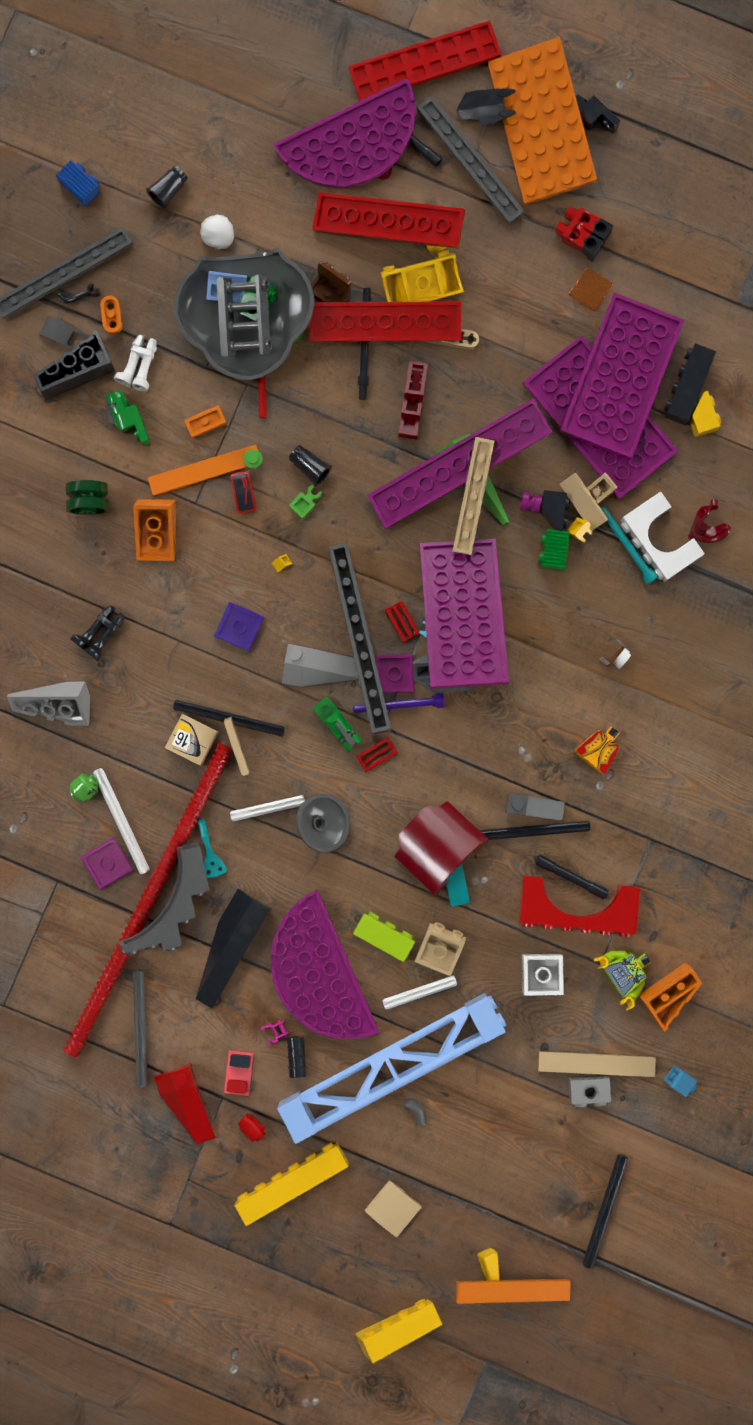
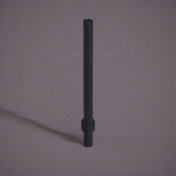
(363, 379)

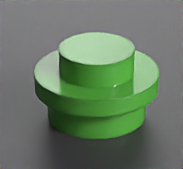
(253, 458)

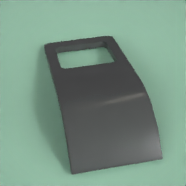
(59, 331)

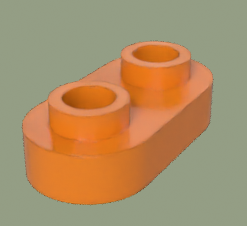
(111, 316)

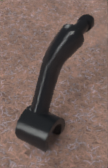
(73, 298)

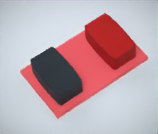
(238, 1072)

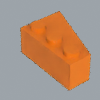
(670, 994)

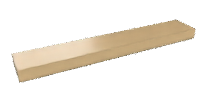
(473, 495)
(596, 1063)

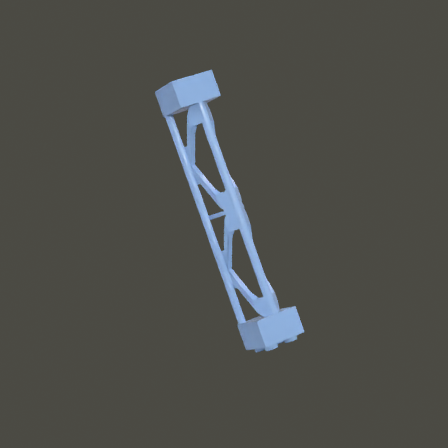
(295, 1108)

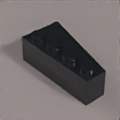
(75, 368)

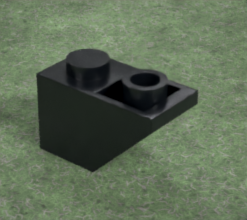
(554, 507)

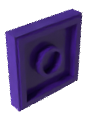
(239, 626)

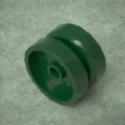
(86, 497)

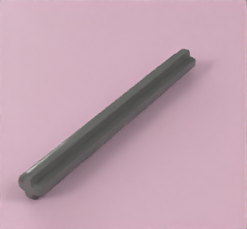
(140, 1028)

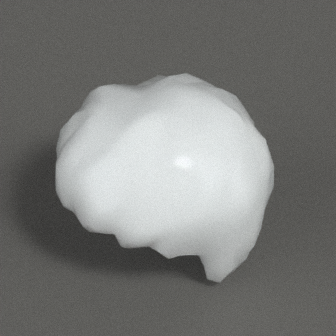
(217, 232)

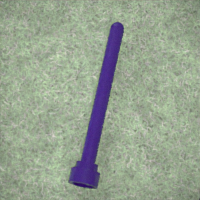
(436, 700)

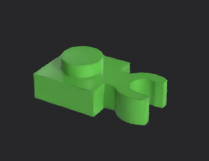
(303, 503)

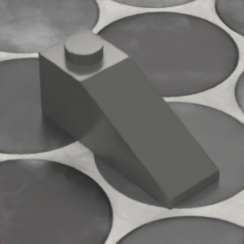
(534, 806)

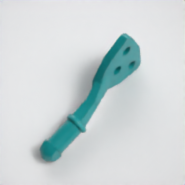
(210, 856)

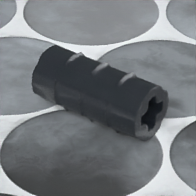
(296, 1057)

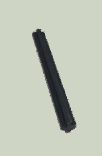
(221, 716)
(537, 830)
(605, 1211)

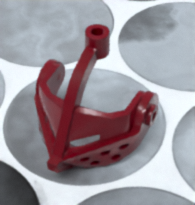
(712, 534)

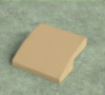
(393, 1208)

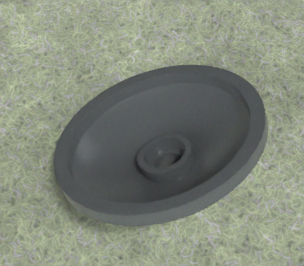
(332, 821)

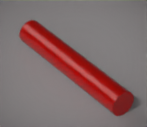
(262, 398)

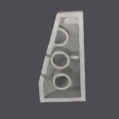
(313, 667)
(59, 701)

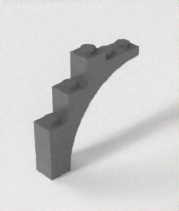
(179, 909)

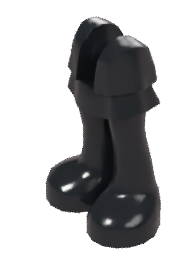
(102, 620)

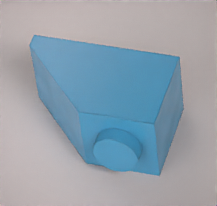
(680, 1081)

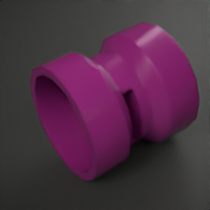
(531, 502)

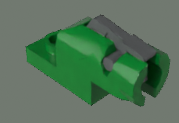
(126, 416)
(337, 724)

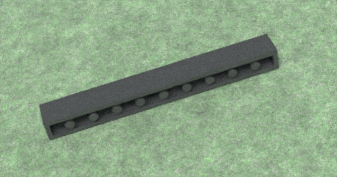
(359, 639)

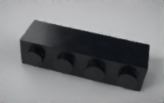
(690, 383)

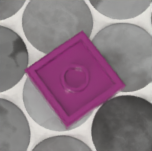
(395, 673)
(106, 863)

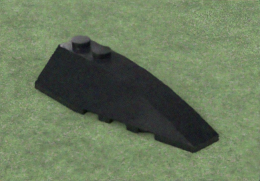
(230, 942)

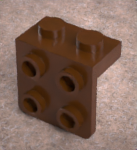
(330, 285)

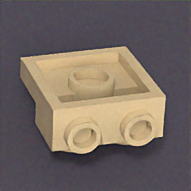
(440, 948)

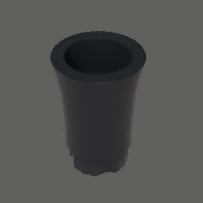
(167, 186)
(310, 465)

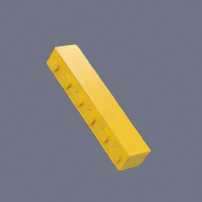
(291, 1183)

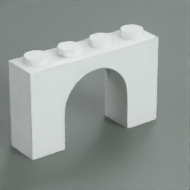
(665, 563)

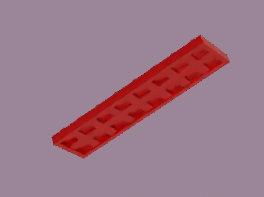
(426, 60)

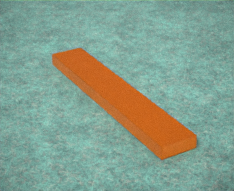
(199, 471)
(513, 1291)

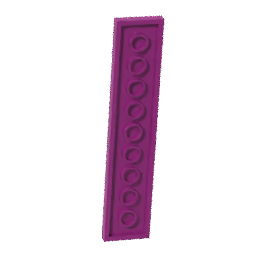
(451, 467)

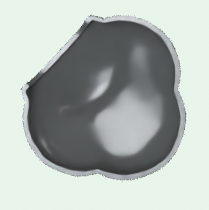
(287, 314)

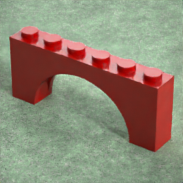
(618, 916)

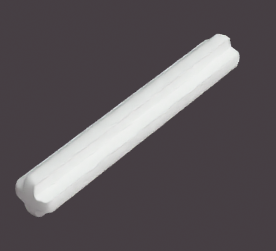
(267, 808)
(419, 992)

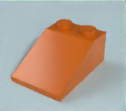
(155, 529)

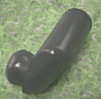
(416, 1108)

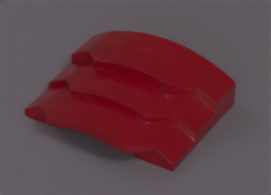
(438, 844)

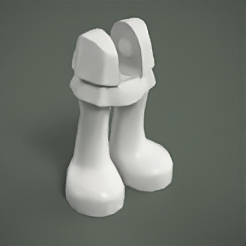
(125, 378)

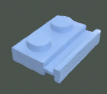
(212, 285)

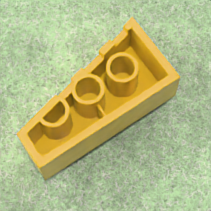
(398, 1330)

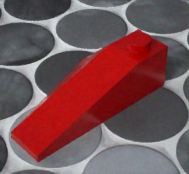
(183, 1096)

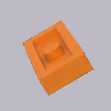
(205, 421)

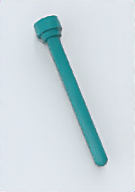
(648, 573)

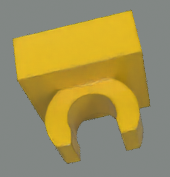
(579, 528)

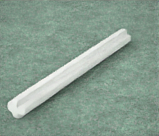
(121, 821)

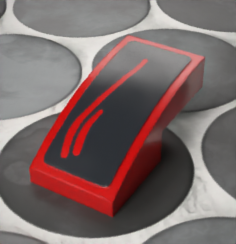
(243, 492)

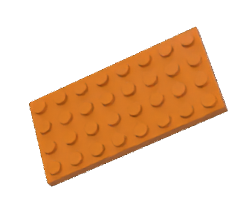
(547, 128)

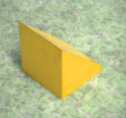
(281, 563)

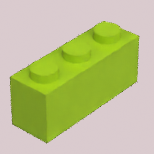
(384, 936)

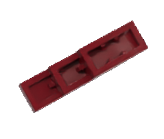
(413, 400)

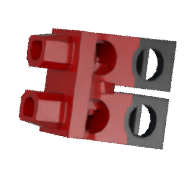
(585, 232)

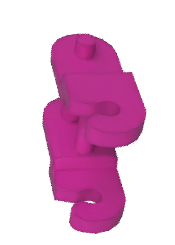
(284, 1033)

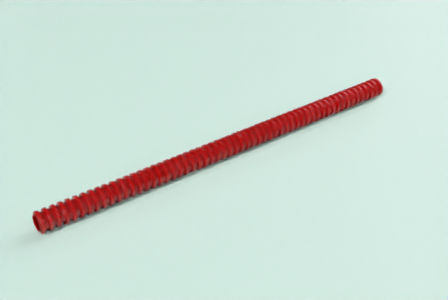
(149, 898)

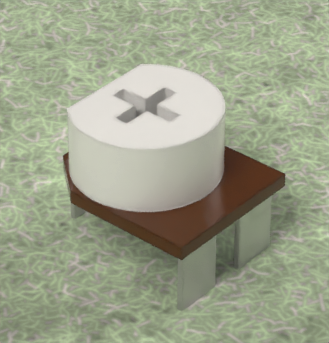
(619, 658)

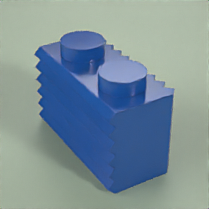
(78, 182)

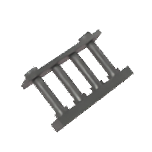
(226, 311)

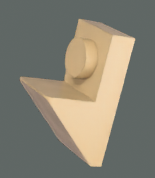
(601, 488)

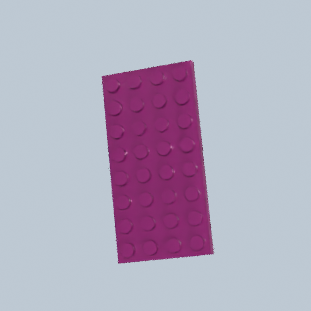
(622, 376)
(554, 389)
(463, 615)

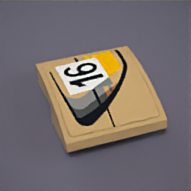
(191, 739)

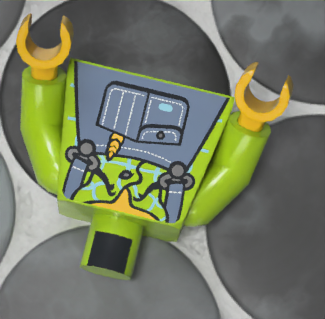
(625, 973)

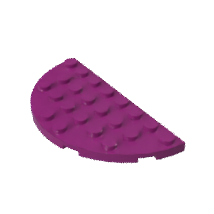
(354, 142)
(316, 975)

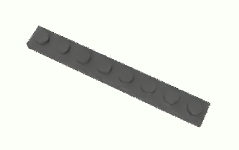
(470, 160)
(64, 272)

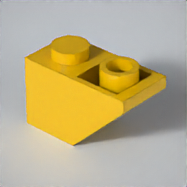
(704, 418)

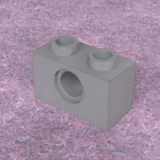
(577, 1089)

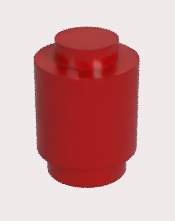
(251, 1128)

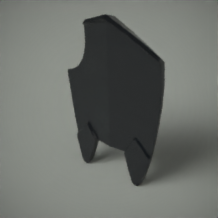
(485, 106)

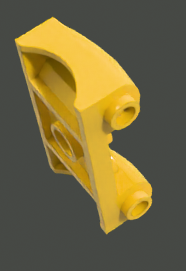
(423, 280)

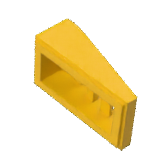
(489, 1264)

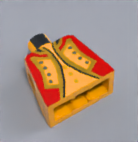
(599, 749)

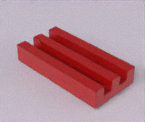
(395, 607)
(363, 762)

